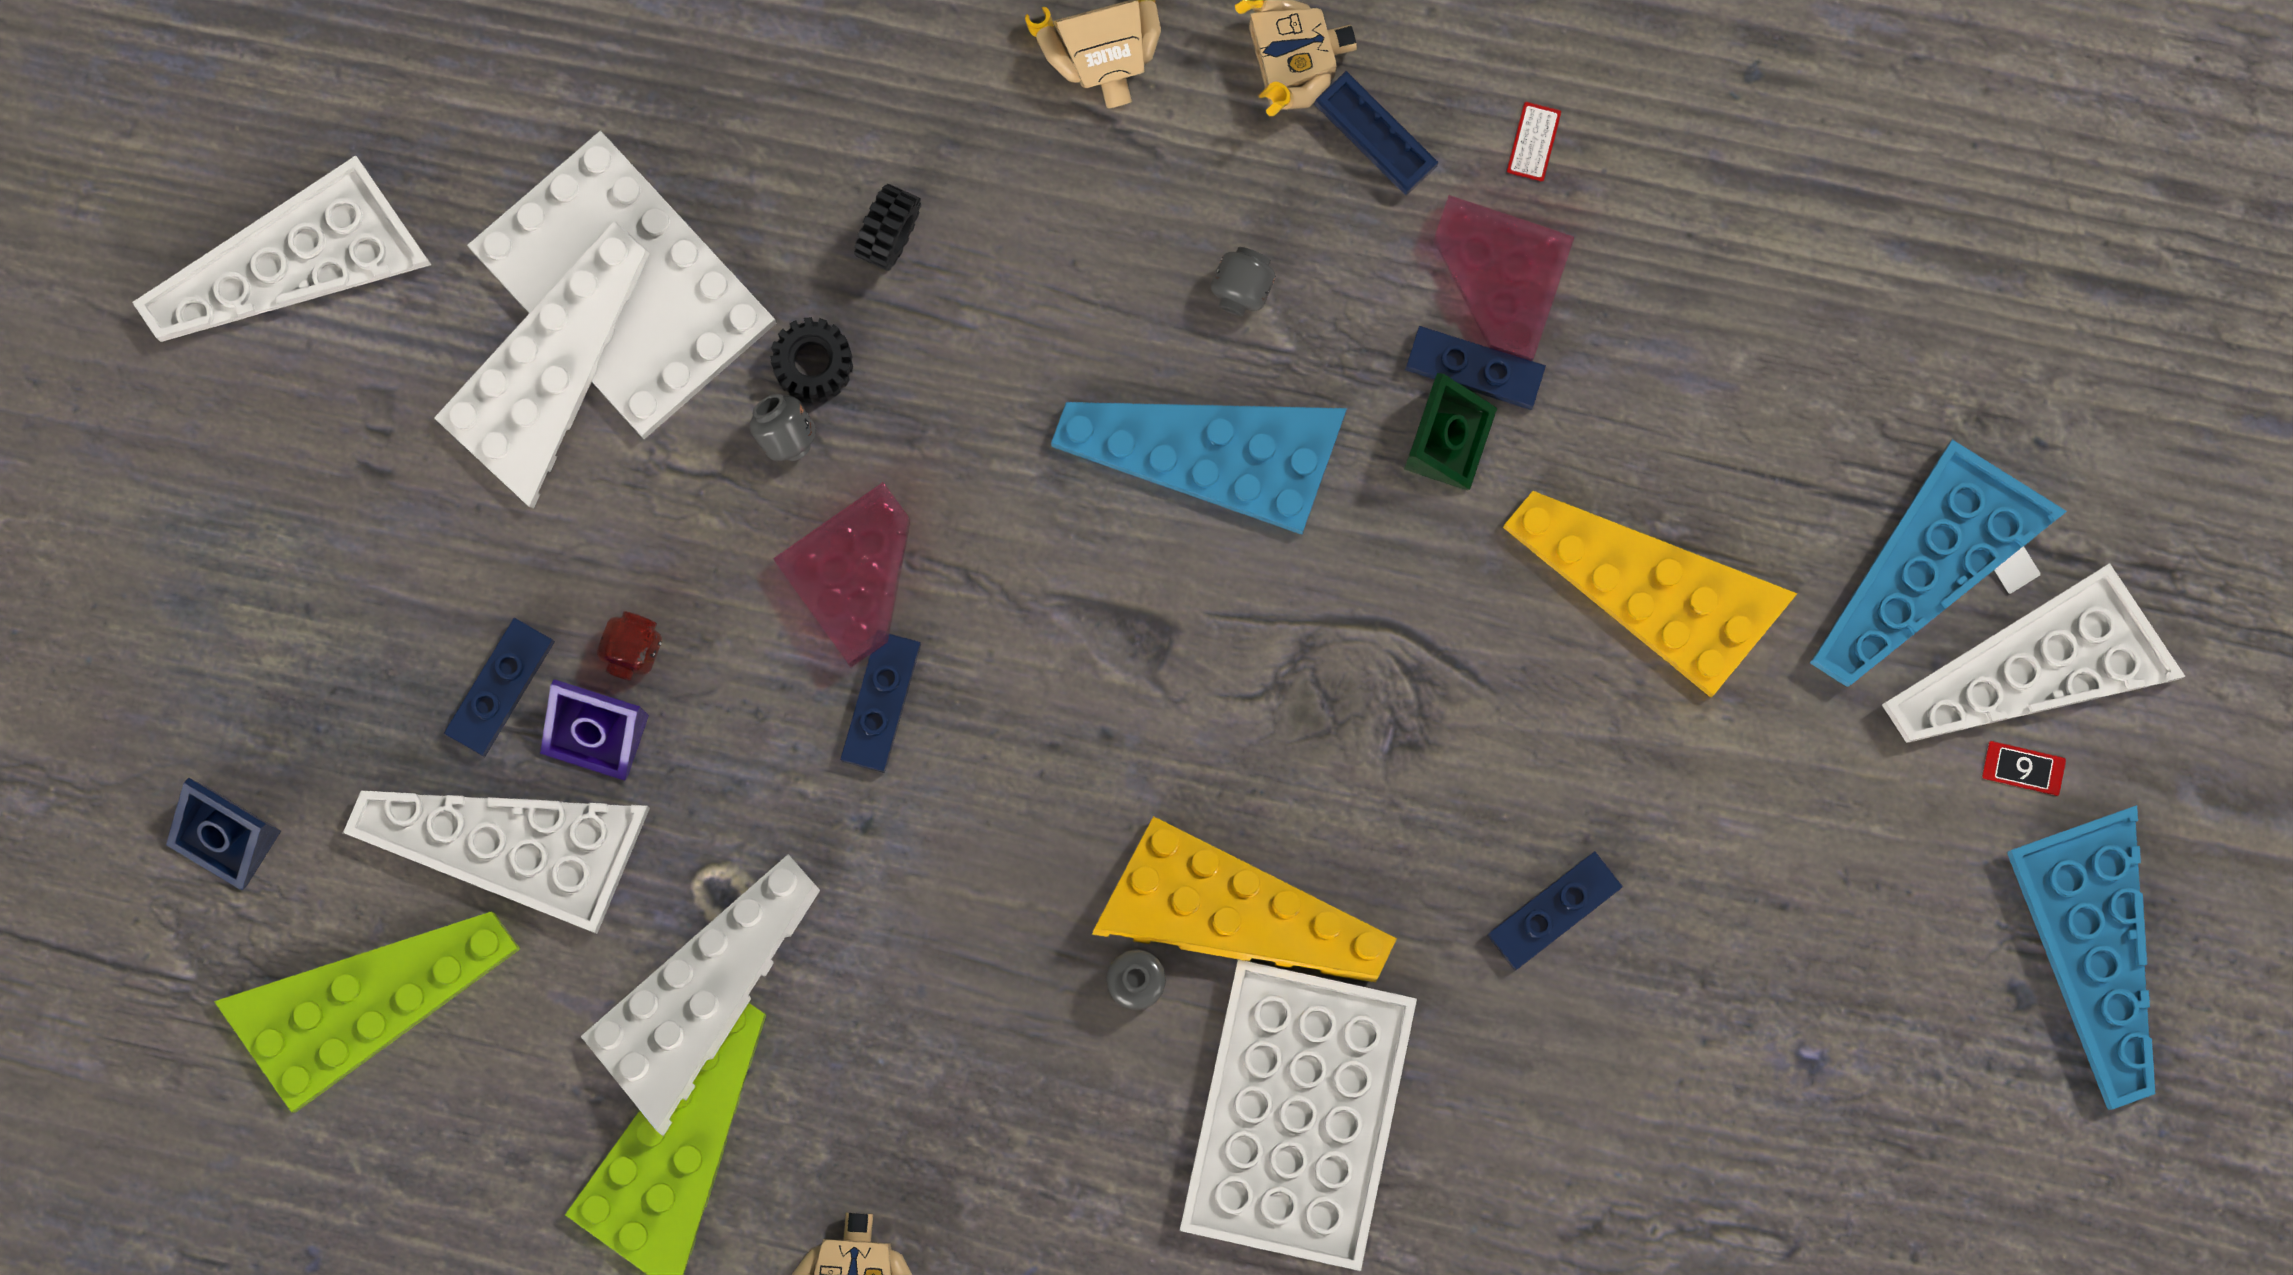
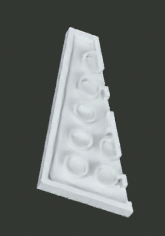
(530, 851)

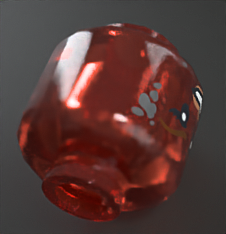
(629, 645)

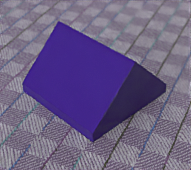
(592, 730)

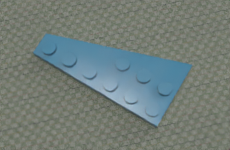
(1233, 456)
(1945, 543)
(2093, 929)

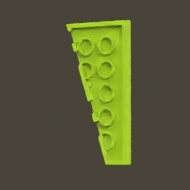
(340, 1015)

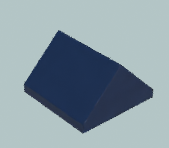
(219, 834)

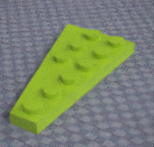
(656, 1186)

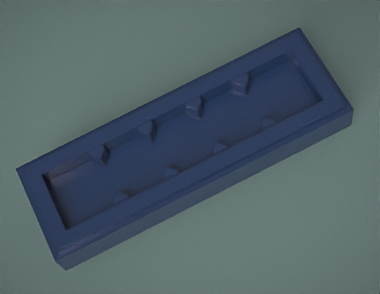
(1376, 133)
(1476, 367)
(499, 687)
(880, 704)
(1555, 911)

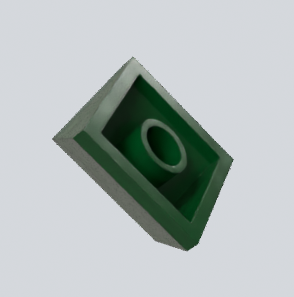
(1451, 434)

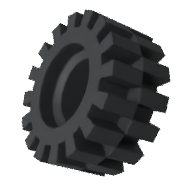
(887, 227)
(806, 334)

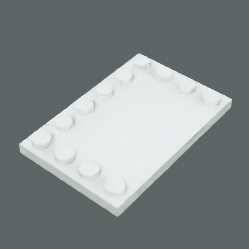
(685, 310)
(1298, 1115)

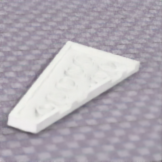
(306, 248)
(537, 378)
(2061, 654)
(689, 1005)

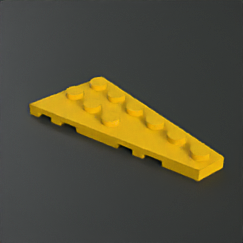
(1671, 599)
(1221, 906)

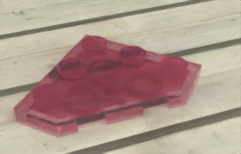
(1503, 271)
(852, 572)

